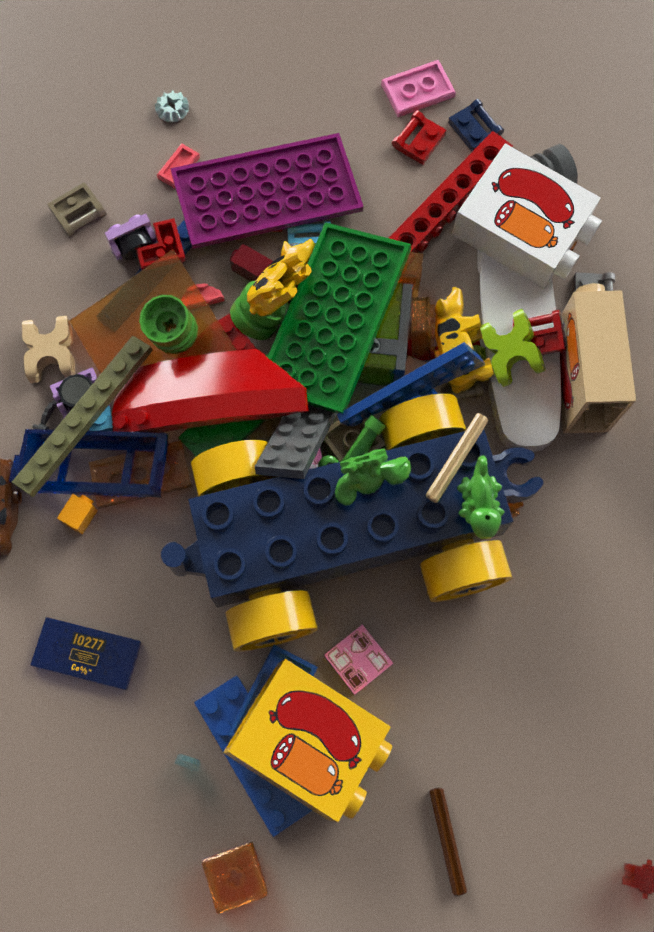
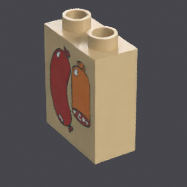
(596, 362)

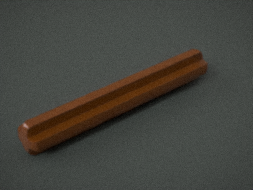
(448, 841)

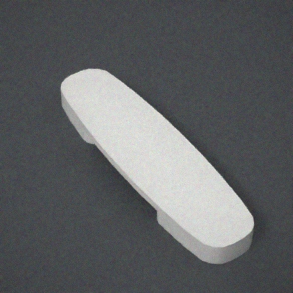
(530, 406)

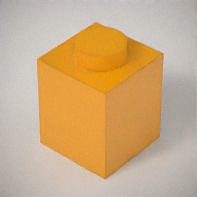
(78, 513)

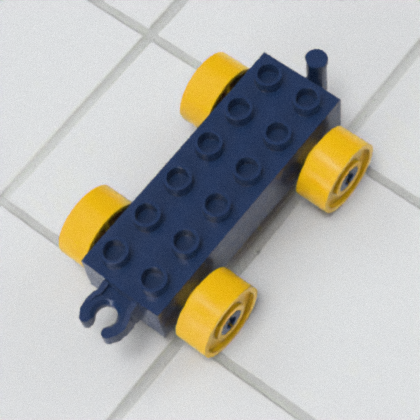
(293, 532)

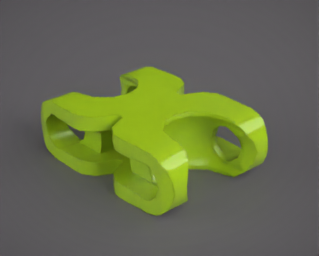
(512, 348)

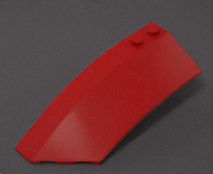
(206, 392)

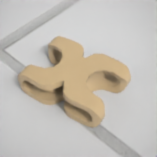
(48, 349)

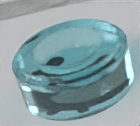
(188, 762)

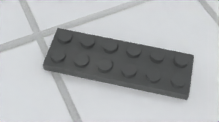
(295, 443)

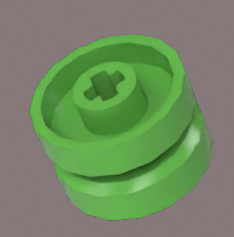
(252, 325)

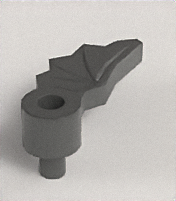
(46, 416)

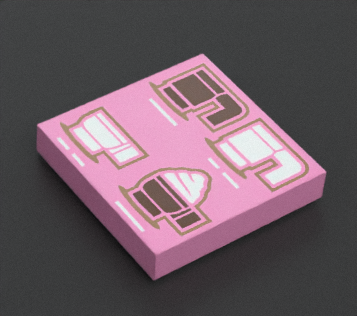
(358, 659)

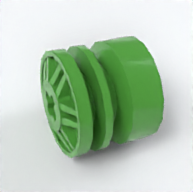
(166, 313)

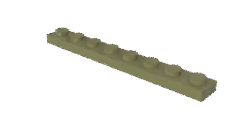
(82, 416)

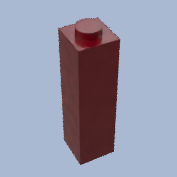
(249, 263)

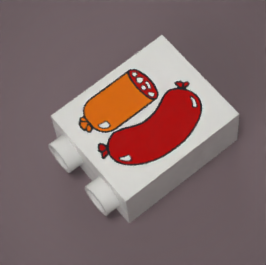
(527, 217)

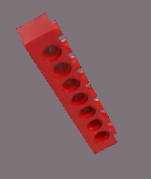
(448, 191)

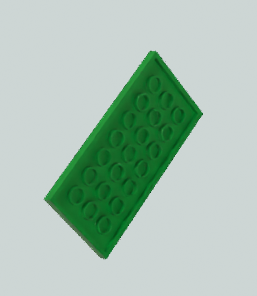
(338, 313)

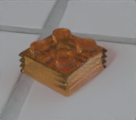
(422, 327)
(227, 894)

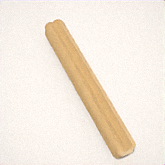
(457, 458)

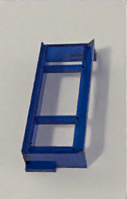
(101, 440)

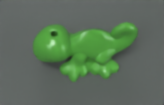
(368, 473)
(480, 504)

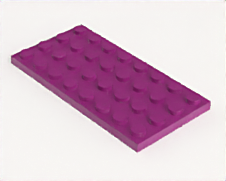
(266, 190)

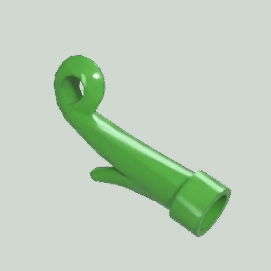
(363, 442)

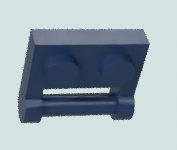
(468, 127)

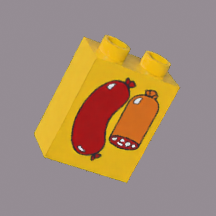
(310, 742)

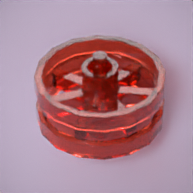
(640, 877)

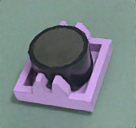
(131, 235)
(71, 389)

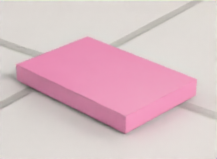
(418, 88)

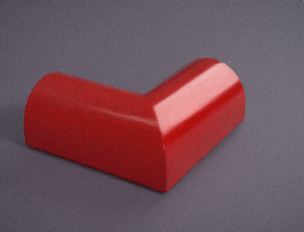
(167, 239)

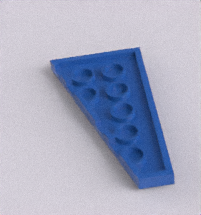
(421, 381)

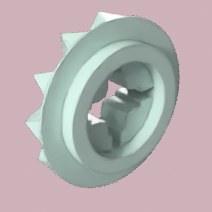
(167, 113)

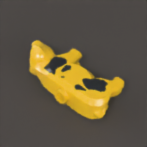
(279, 279)
(454, 329)

